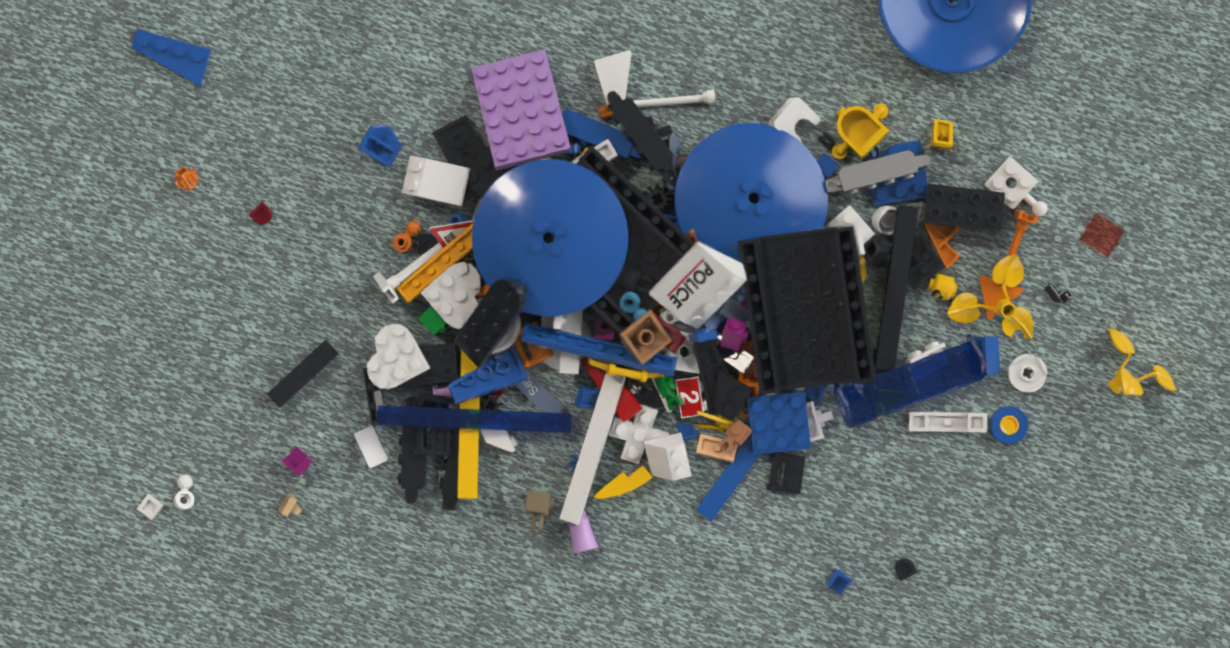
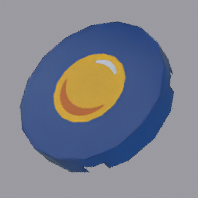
(1008, 425)

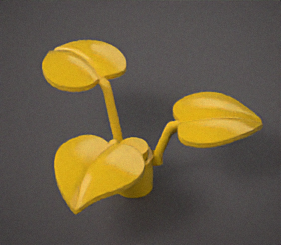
(1007, 272)
(1124, 379)

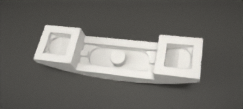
(948, 421)

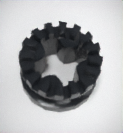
(827, 140)

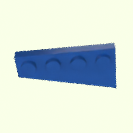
(176, 55)
(494, 375)

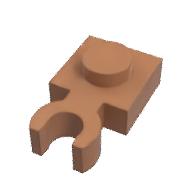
(737, 434)

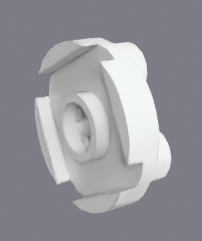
(1016, 371)

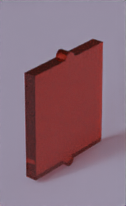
(1102, 234)

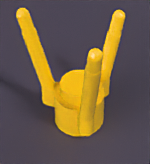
(722, 422)

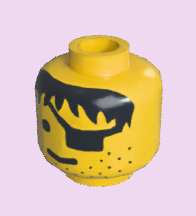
(942, 287)

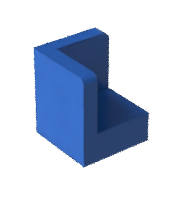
(838, 581)

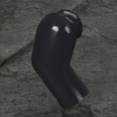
(1058, 296)

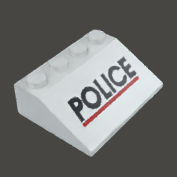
(699, 284)

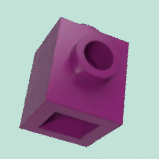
(734, 334)

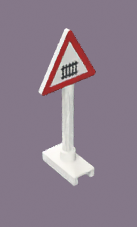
(444, 235)

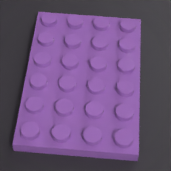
(520, 109)

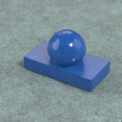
(587, 397)

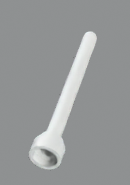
(707, 97)

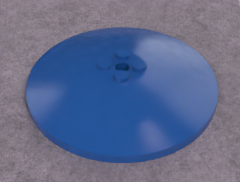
(954, 35)
(745, 160)
(586, 229)

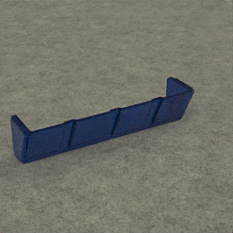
(911, 384)

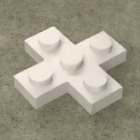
(636, 432)

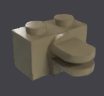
(538, 503)

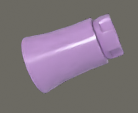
(582, 535)

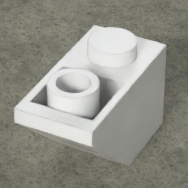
(500, 439)

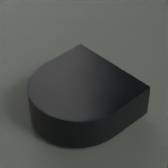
(904, 568)

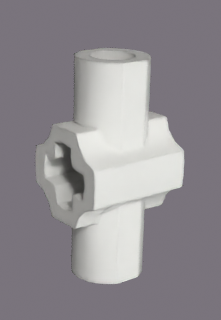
(667, 316)

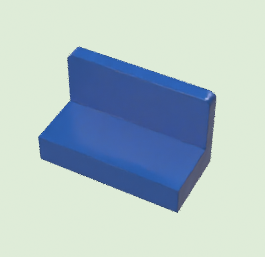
(990, 348)

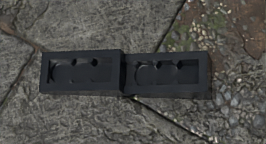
(302, 374)

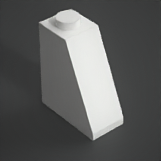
(614, 74)

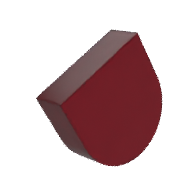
(261, 214)

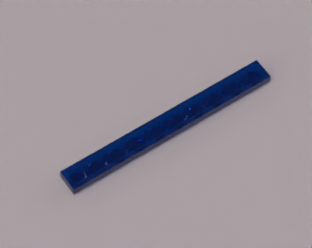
(474, 419)

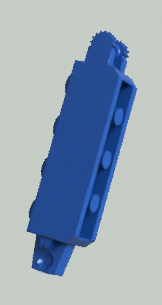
(594, 132)

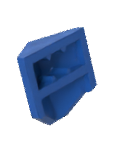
(380, 144)

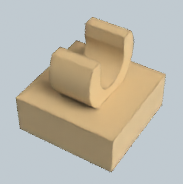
(289, 505)

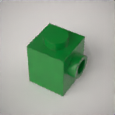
(433, 321)

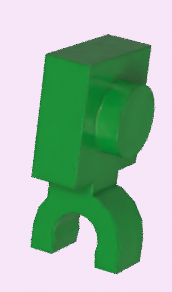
(668, 390)

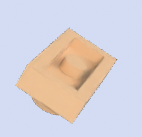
(710, 447)

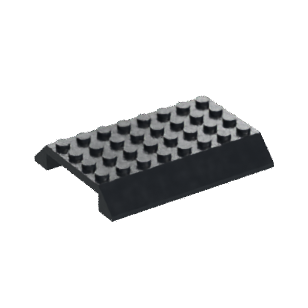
(653, 241)
(807, 309)

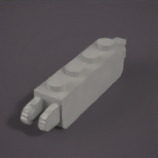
(876, 171)

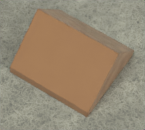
(645, 337)

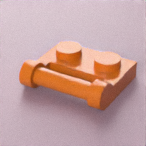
(538, 354)

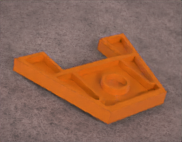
(939, 237)

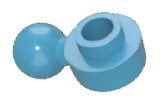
(633, 306)

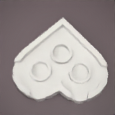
(455, 293)
(396, 357)

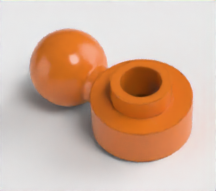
(413, 229)

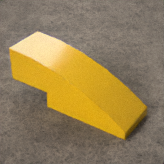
(623, 483)

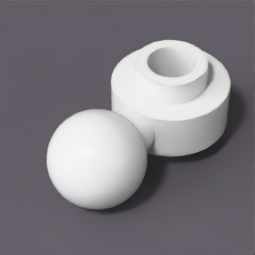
(184, 483)

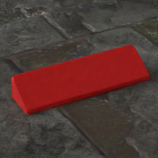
(627, 405)

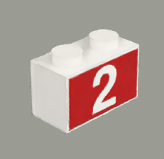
(691, 392)

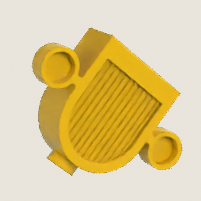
(859, 130)

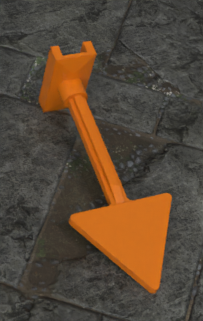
(992, 291)

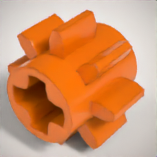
(186, 178)

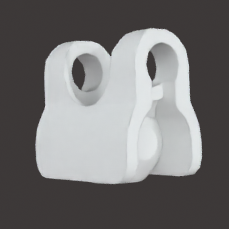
(790, 113)

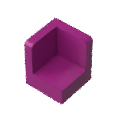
(297, 461)

